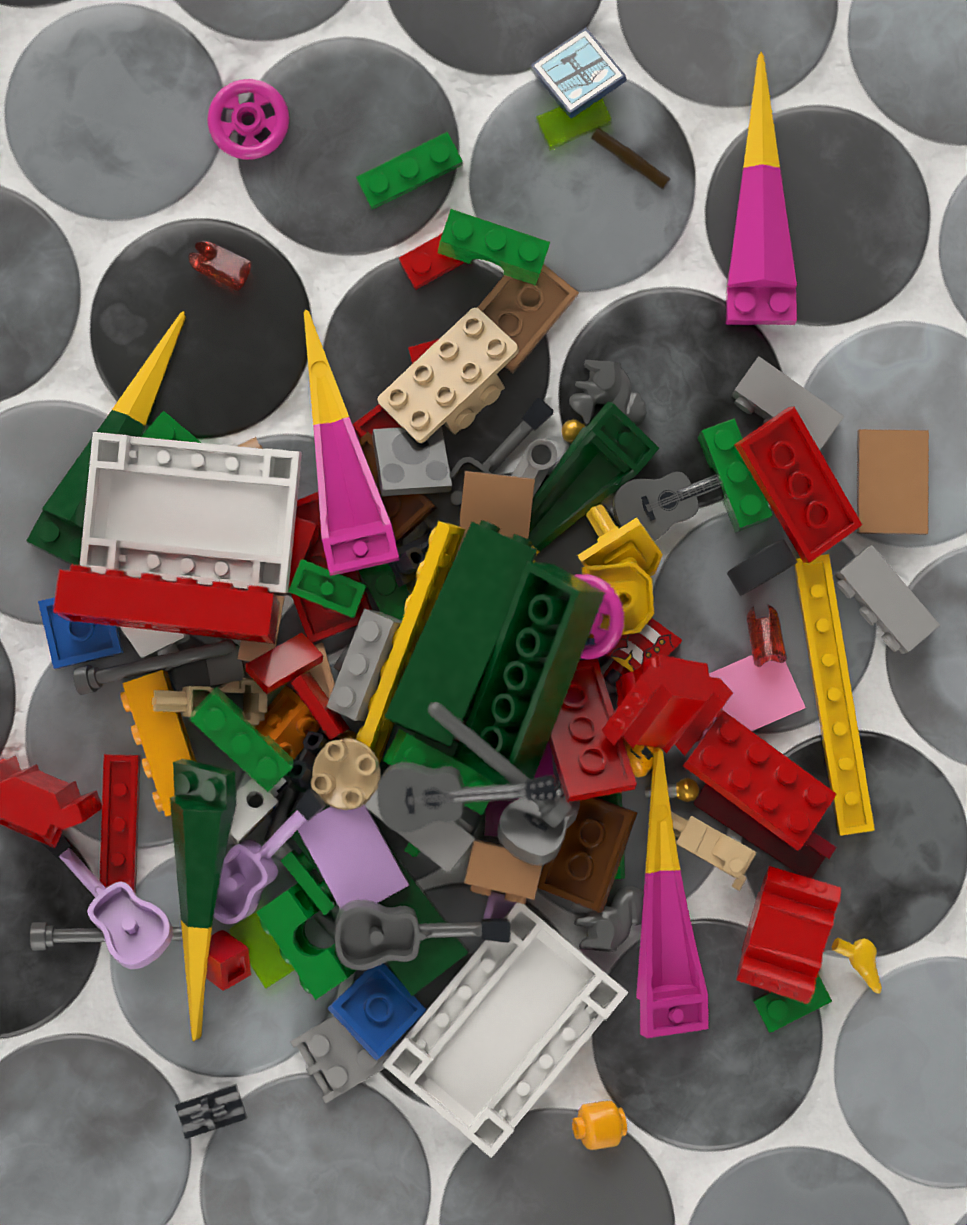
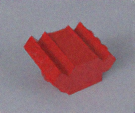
(666, 704)
(41, 803)
(788, 934)

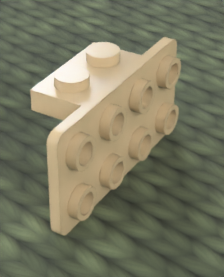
(451, 378)

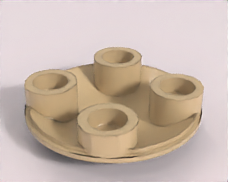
(346, 774)

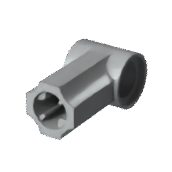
(530, 469)

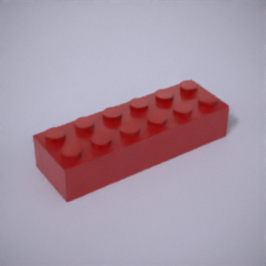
(166, 605)

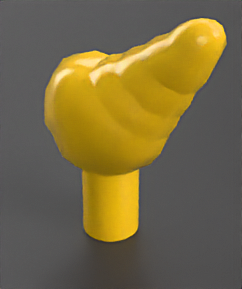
(862, 958)

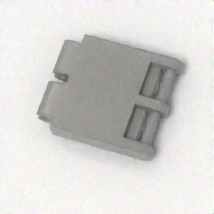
(338, 1056)

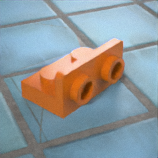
(288, 721)

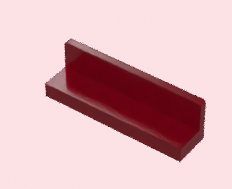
(803, 862)

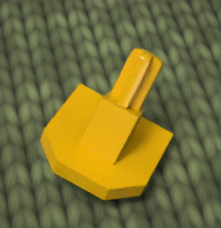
(621, 544)
(634, 591)

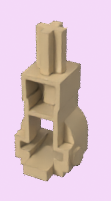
(191, 696)
(713, 847)

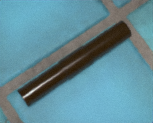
(630, 158)

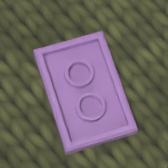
(352, 855)

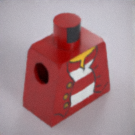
(639, 647)

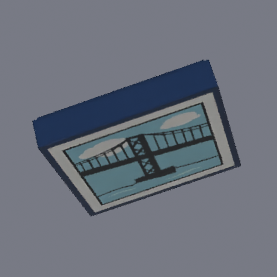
(578, 73)

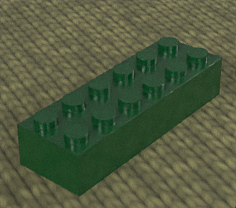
(531, 668)

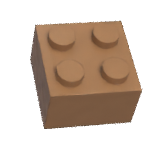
(497, 869)

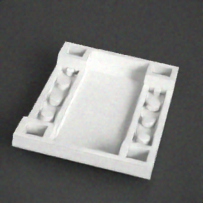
(191, 510)
(504, 1029)

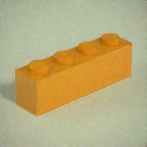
(160, 734)

